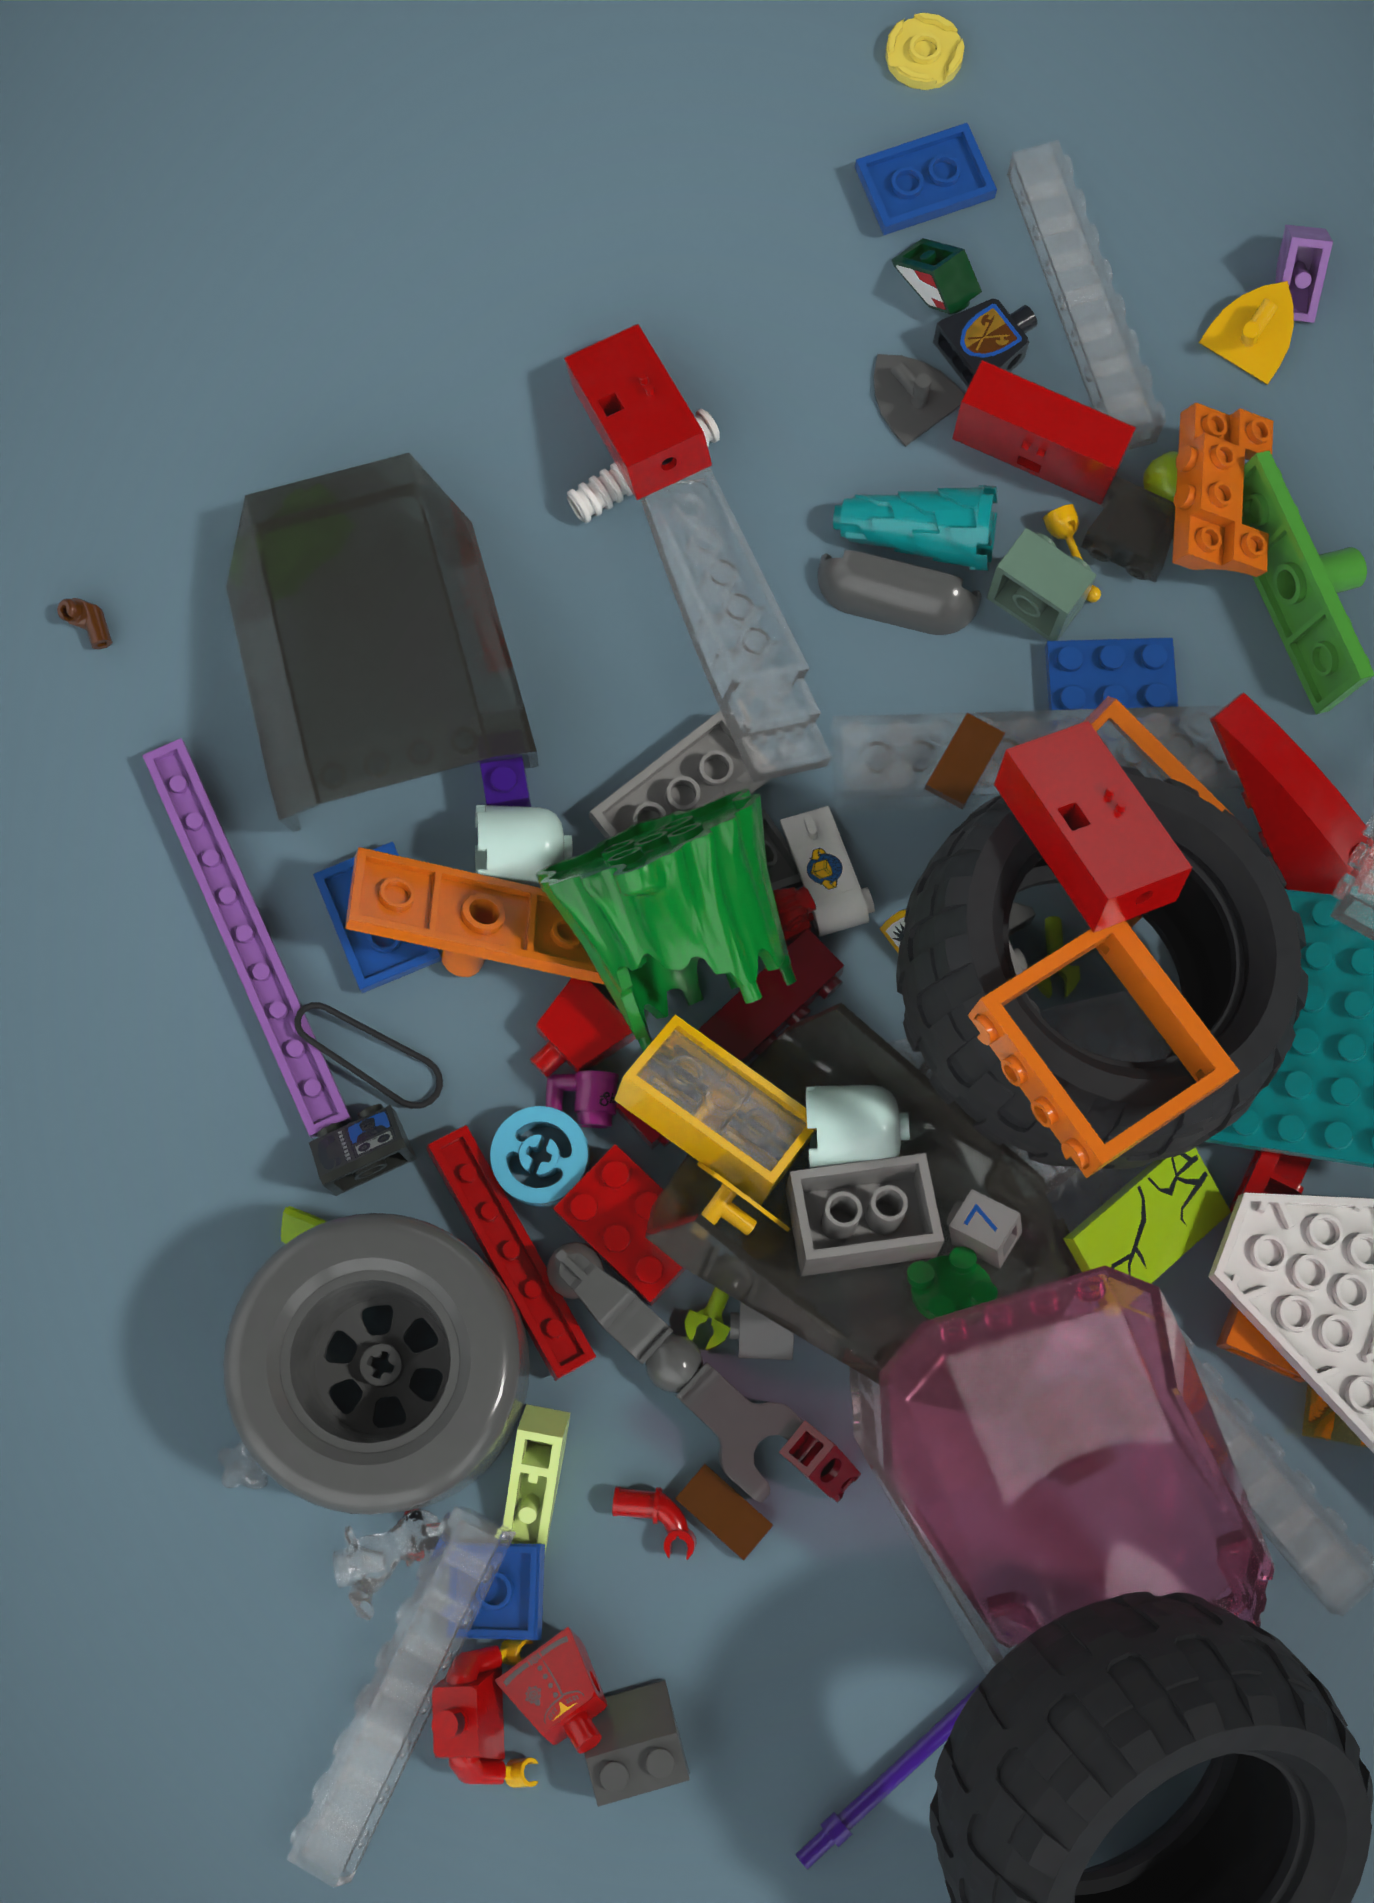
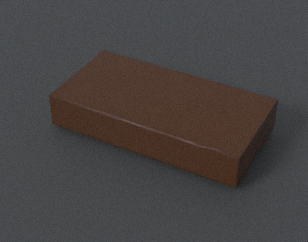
(964, 760)
(724, 1512)

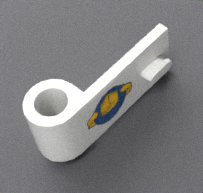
(826, 871)

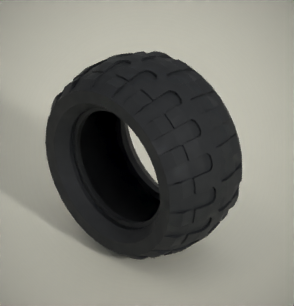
(1226, 934)
(1112, 1709)

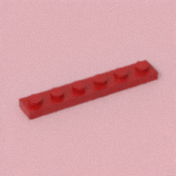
(510, 1252)

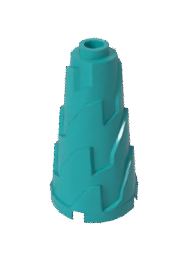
(940, 524)

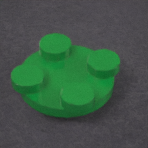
(949, 1283)

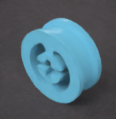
(507, 1145)

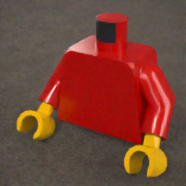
(471, 1718)

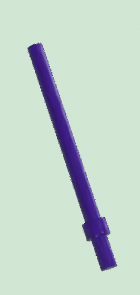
(837, 1827)

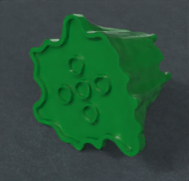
(670, 896)

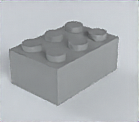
(863, 1214)

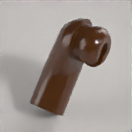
(88, 617)

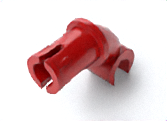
(658, 1507)

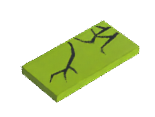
(1151, 1219)

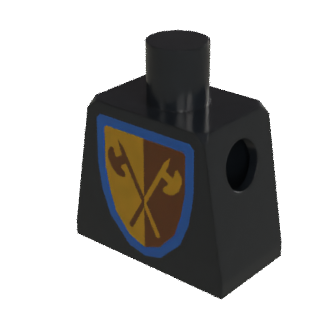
(984, 334)

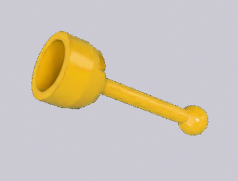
(1063, 524)

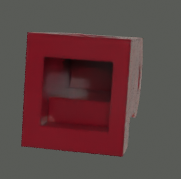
(820, 1461)

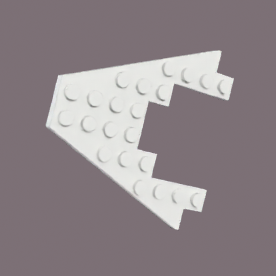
(1308, 1287)

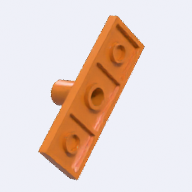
(463, 916)

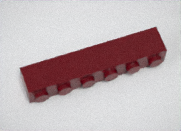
(751, 1027)

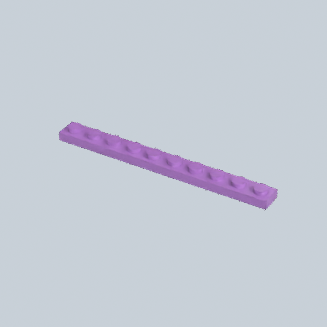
(245, 936)

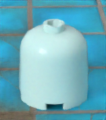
(518, 842)
(853, 1124)

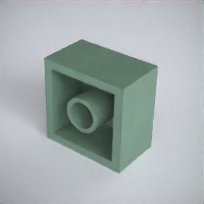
(1041, 584)

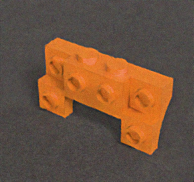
(1211, 490)

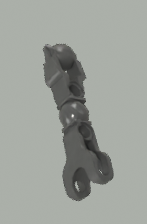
(674, 1364)

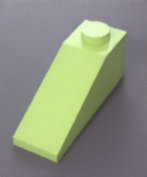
(535, 1473)

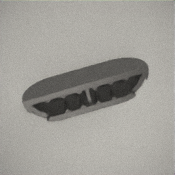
(897, 593)

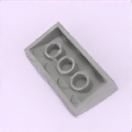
(682, 779)

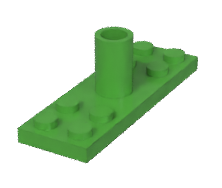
(1303, 590)

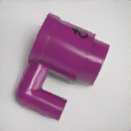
(593, 1096)

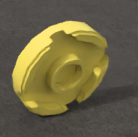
(924, 51)

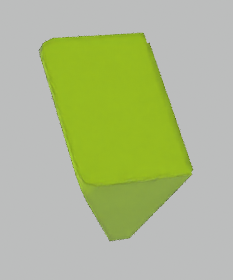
(296, 1222)

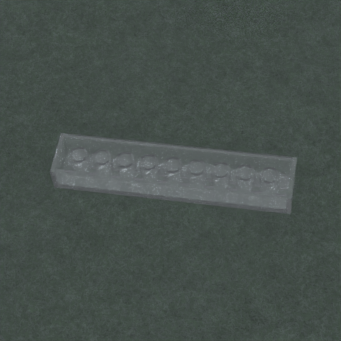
(888, 759)

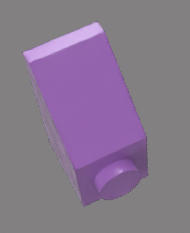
(1304, 264)

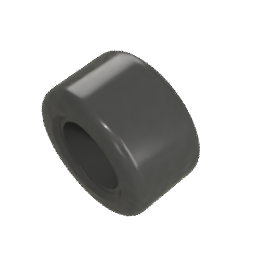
(282, 1381)

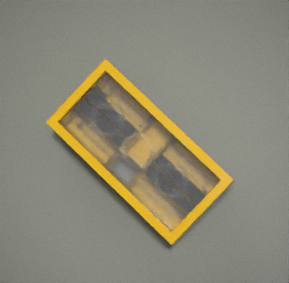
(716, 1109)

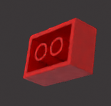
(612, 1216)

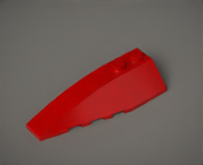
(1296, 805)

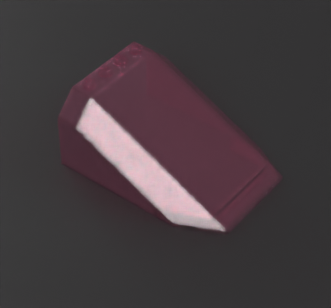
(1068, 1456)

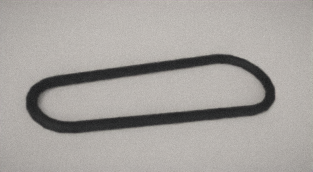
(412, 1105)

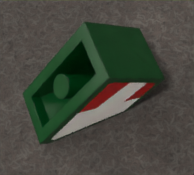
(939, 275)

